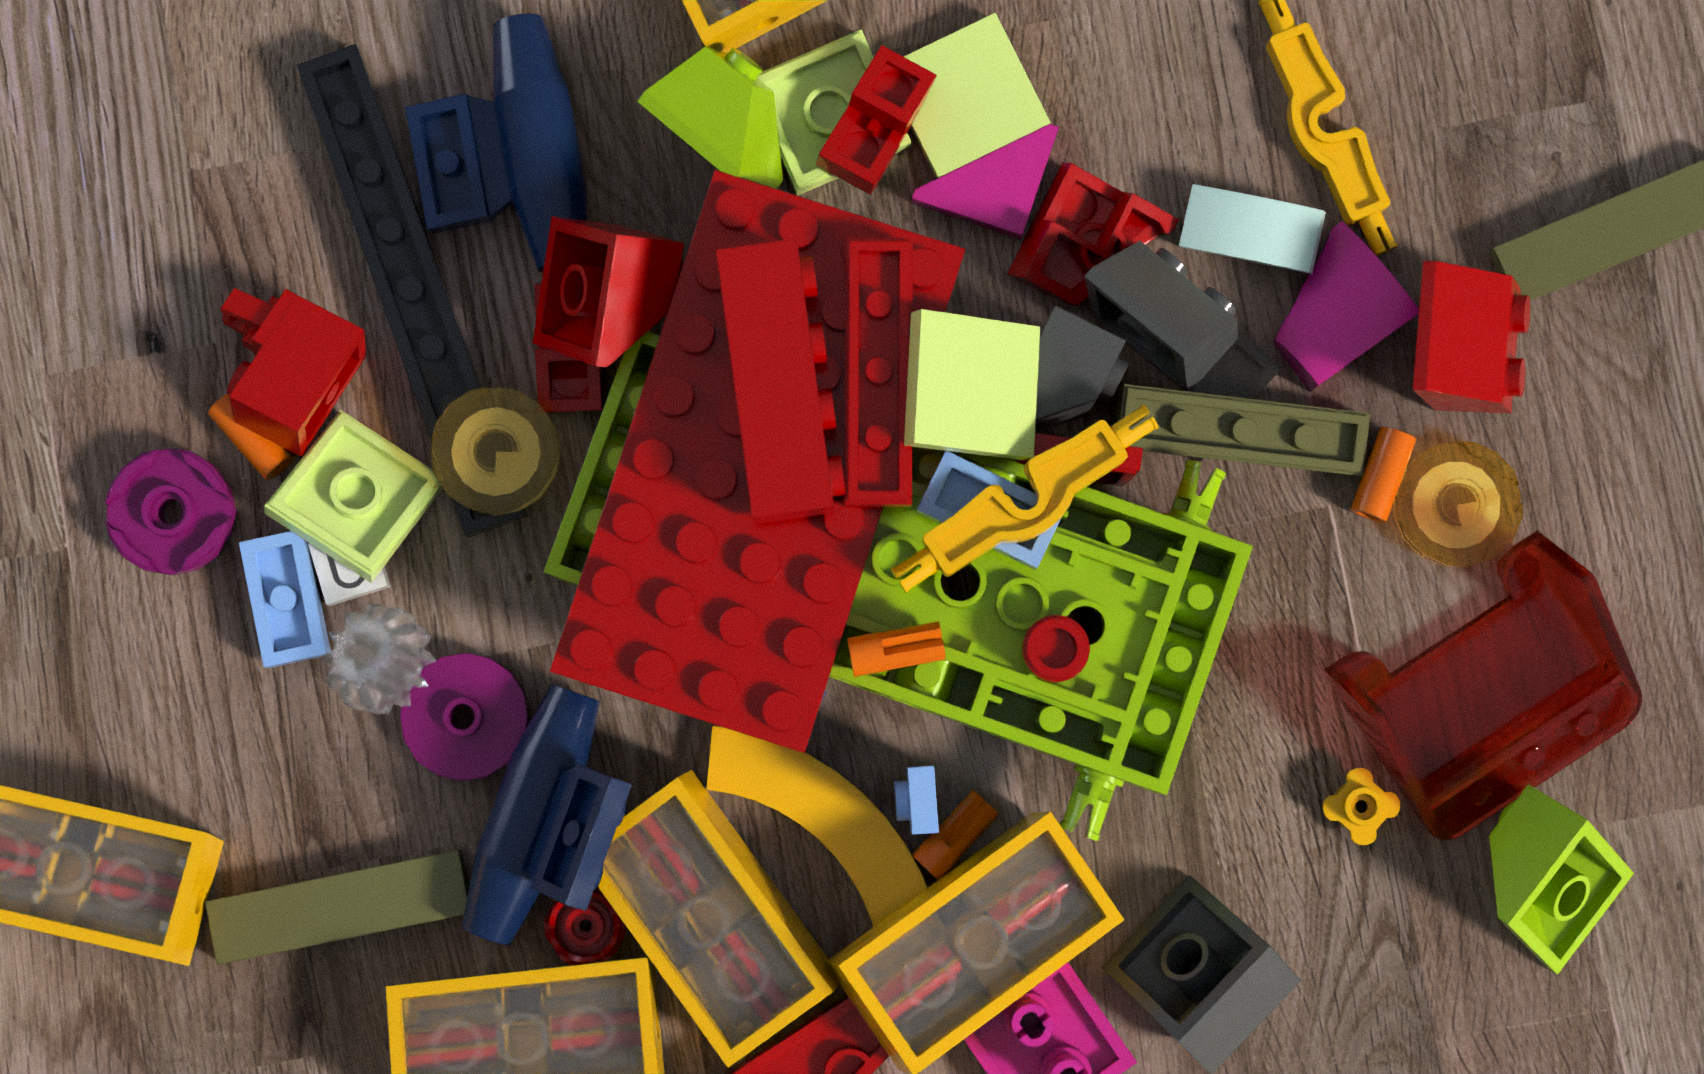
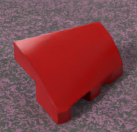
(1079, 228)

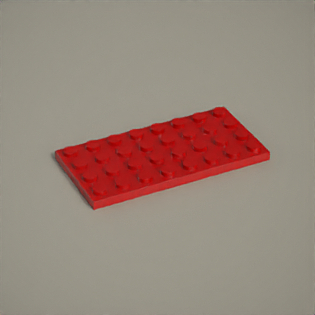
(679, 582)

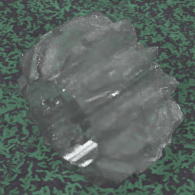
(378, 659)

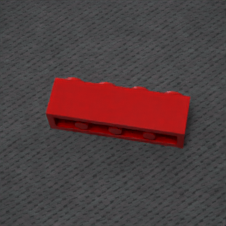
(776, 381)

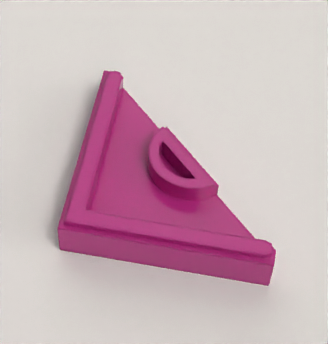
(995, 188)

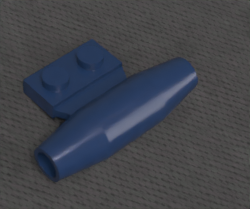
(517, 150)
(546, 821)

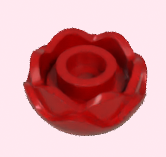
(582, 947)

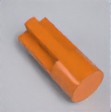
(896, 649)
(955, 835)

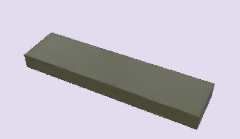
(1605, 233)
(1249, 430)
(338, 907)

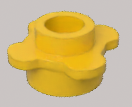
(1342, 807)

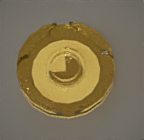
(494, 450)
(1458, 504)

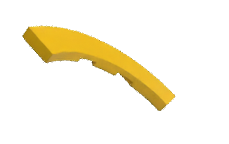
(826, 808)

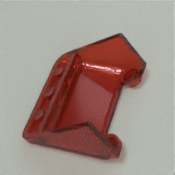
(1498, 696)

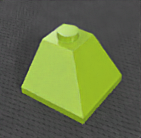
(722, 113)
(1552, 875)

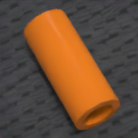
(262, 453)
(1383, 474)

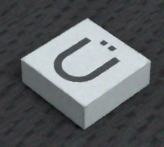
(340, 582)

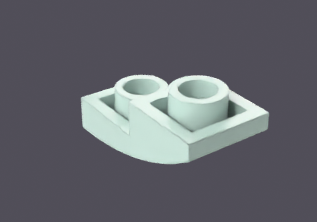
(1252, 228)

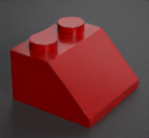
(603, 288)
(1469, 339)

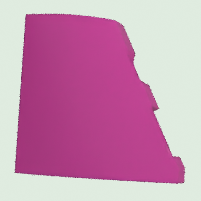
(1341, 309)

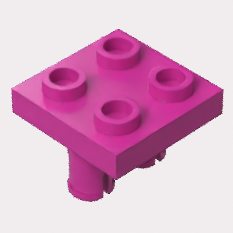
(1051, 1032)

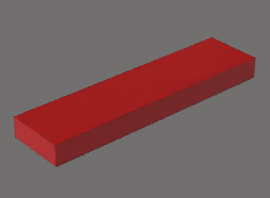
(877, 371)

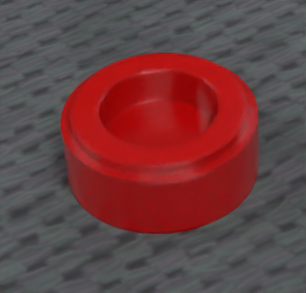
(1055, 648)

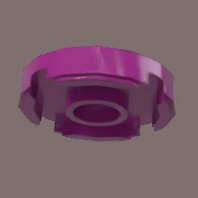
(138, 505)
(498, 724)

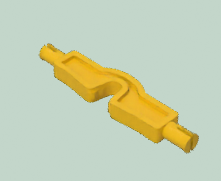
(1341, 155)
(995, 519)

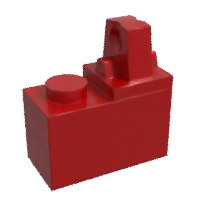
(297, 369)

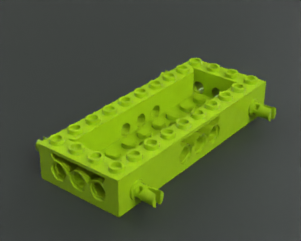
(1148, 575)

